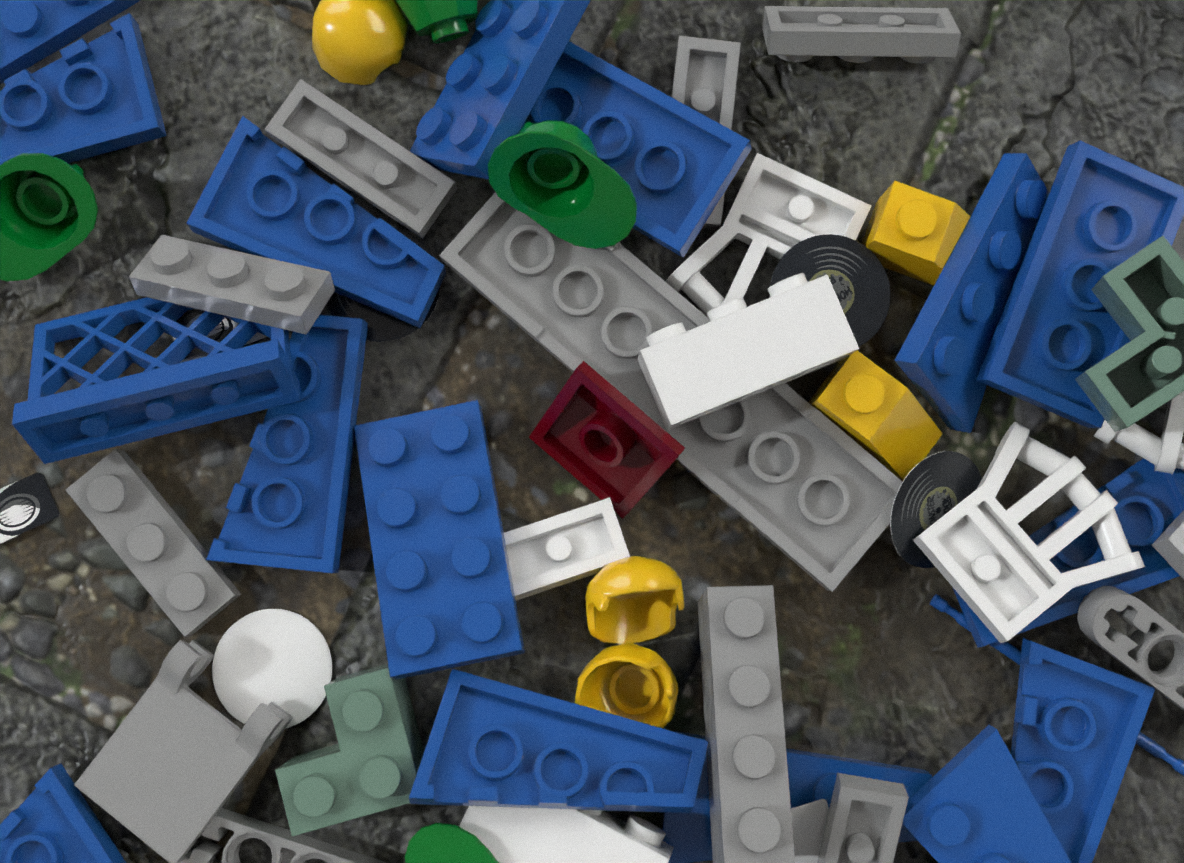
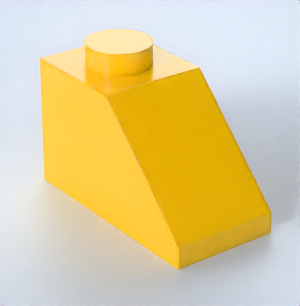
(914, 231)
(877, 413)

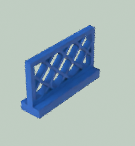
(162, 397)

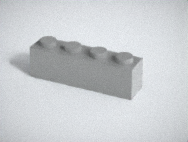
(744, 726)

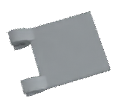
(177, 757)

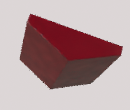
(605, 440)

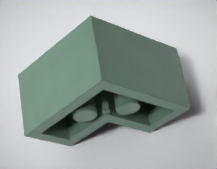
(1148, 306)
(370, 764)

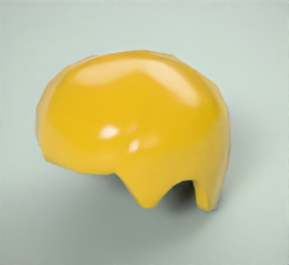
(358, 38)
(633, 600)
(629, 684)

